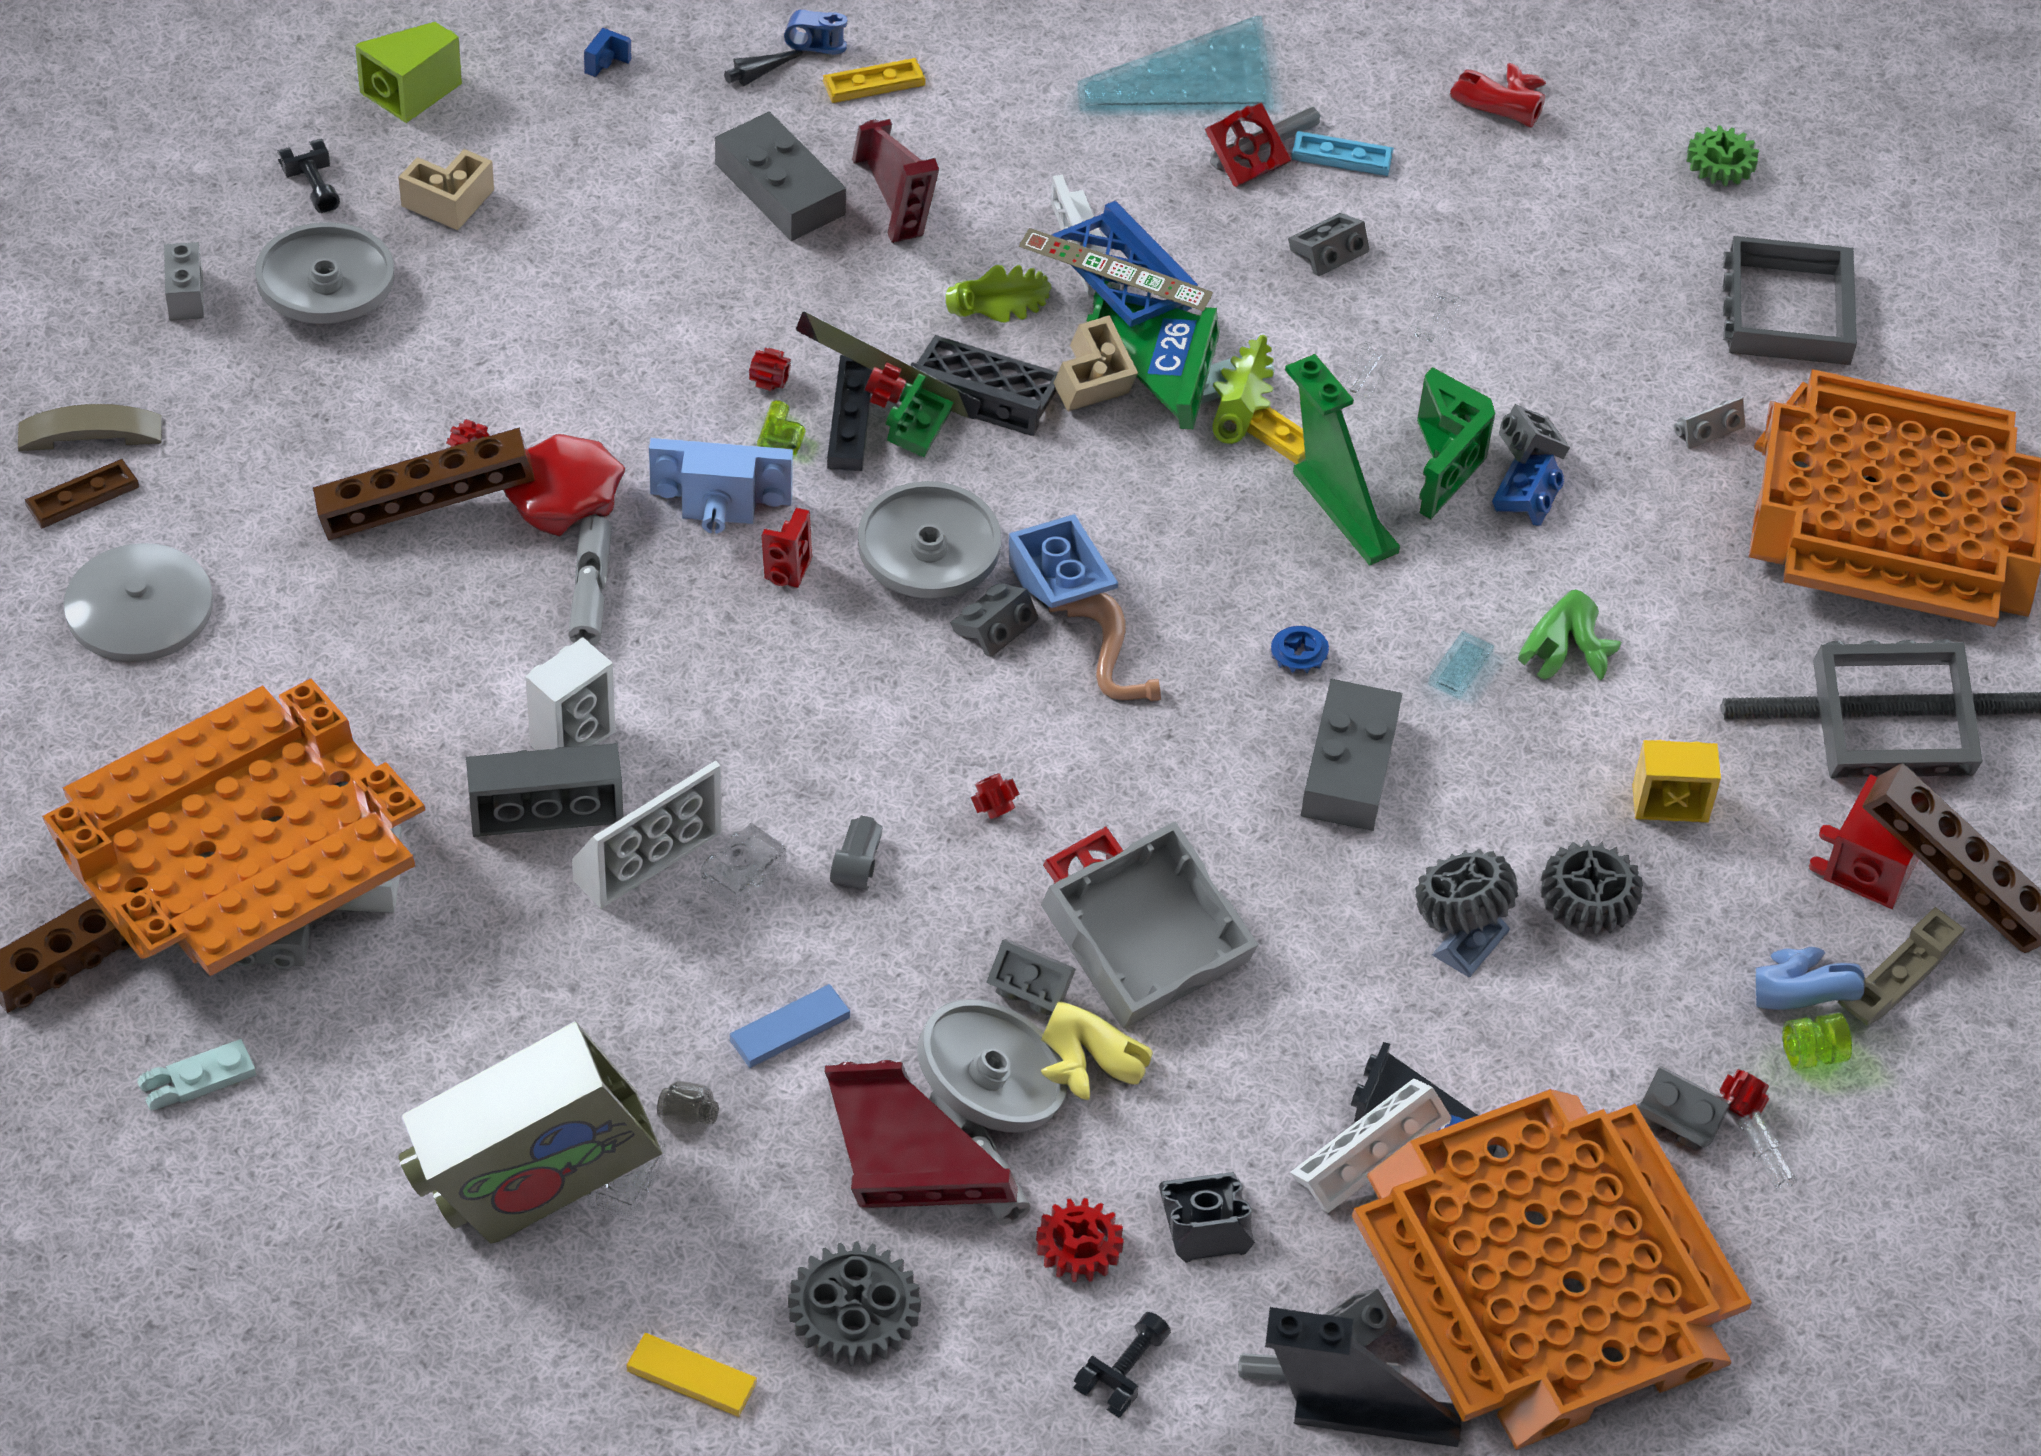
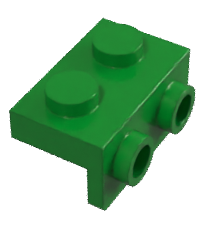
(918, 418)

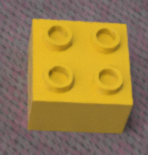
(1676, 781)

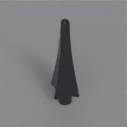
(751, 68)

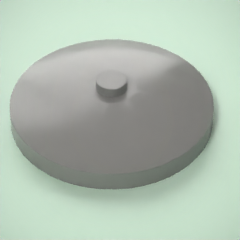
(324, 272)
(929, 539)
(138, 602)
(990, 1065)

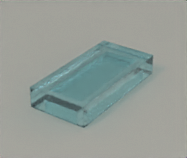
(1461, 665)

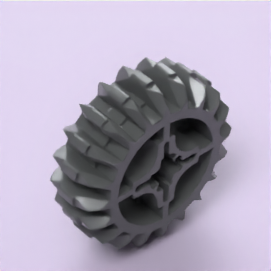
(1589, 890)
(1466, 891)

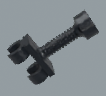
(309, 164)
(1150, 1330)

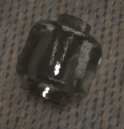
(687, 1107)

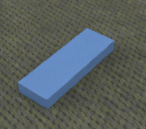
(789, 1025)

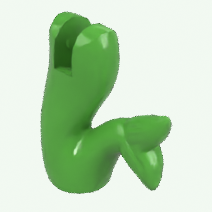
(1549, 637)

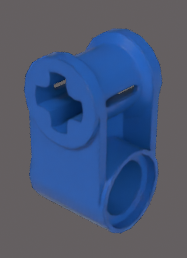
(819, 32)

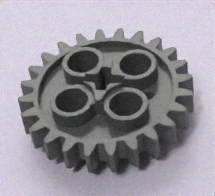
(829, 1322)

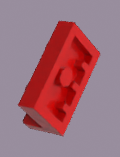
(789, 551)

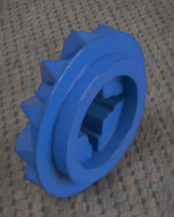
(1290, 639)

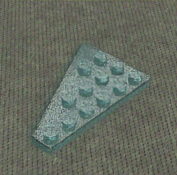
(1204, 73)

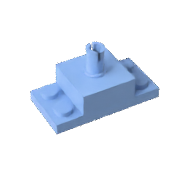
(720, 479)

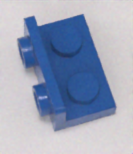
(1530, 487)

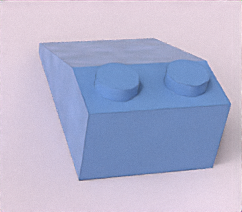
(1059, 562)

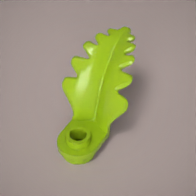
(999, 294)
(1243, 390)

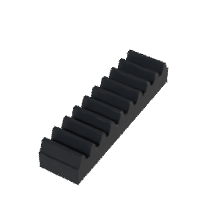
(849, 417)

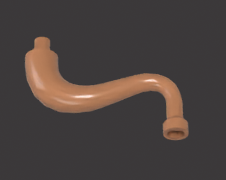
(1111, 619)

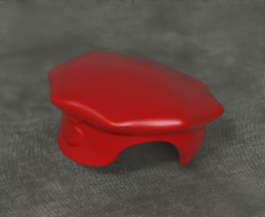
(571, 482)

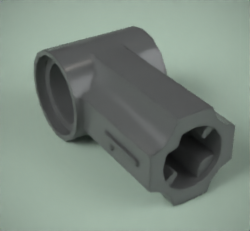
(857, 857)

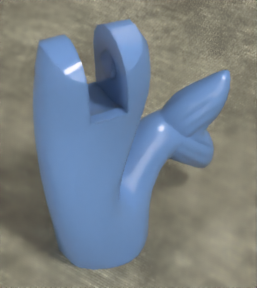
(1789, 987)

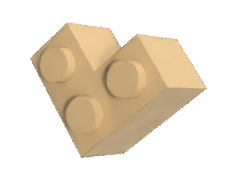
(447, 193)
(1100, 366)

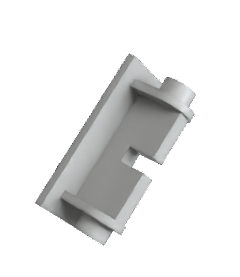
(1712, 423)

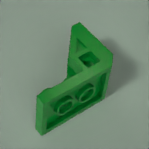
(1458, 434)

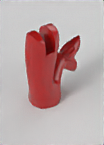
(1515, 102)

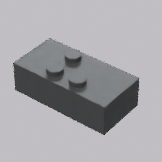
(780, 176)
(1351, 754)
(545, 789)

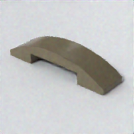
(89, 423)
(1906, 966)

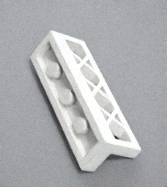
(1073, 209)
(1345, 1162)

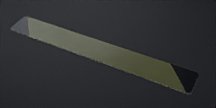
(873, 357)

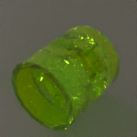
(1822, 1040)

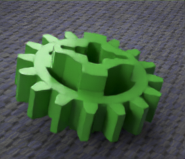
(1722, 155)

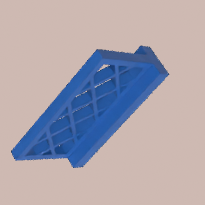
(1139, 248)

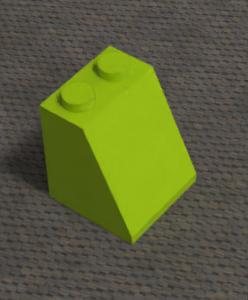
(409, 68)

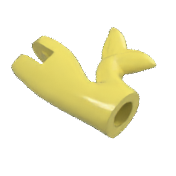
(1112, 1049)

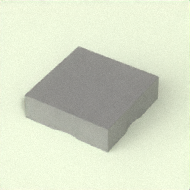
(1148, 925)

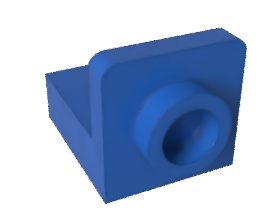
(603, 49)

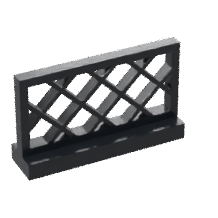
(999, 407)

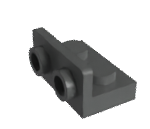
(1331, 242)
(1530, 431)
(1030, 976)
(1683, 1108)
(1370, 1315)

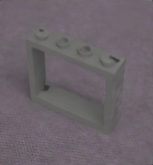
(1799, 258)
(1922, 762)

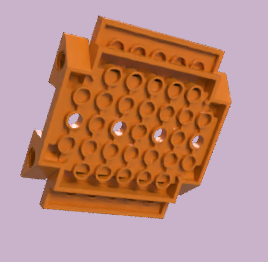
(1894, 535)
(213, 792)
(1490, 1283)

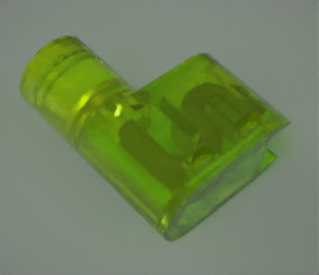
(778, 431)

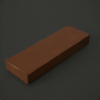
(81, 493)

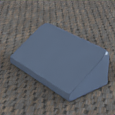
(1468, 951)

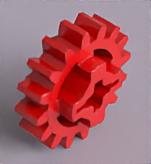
(1081, 1242)

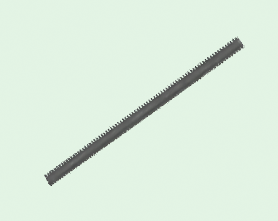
(1880, 704)

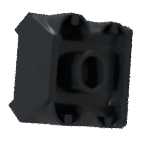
(1207, 1216)

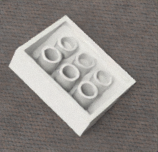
(650, 838)

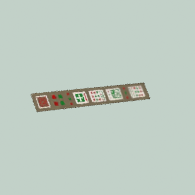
(1116, 269)

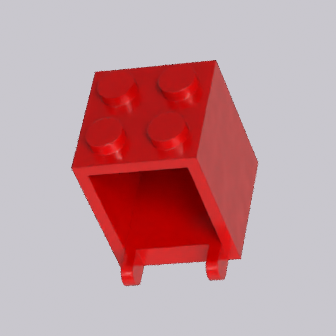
(1865, 856)

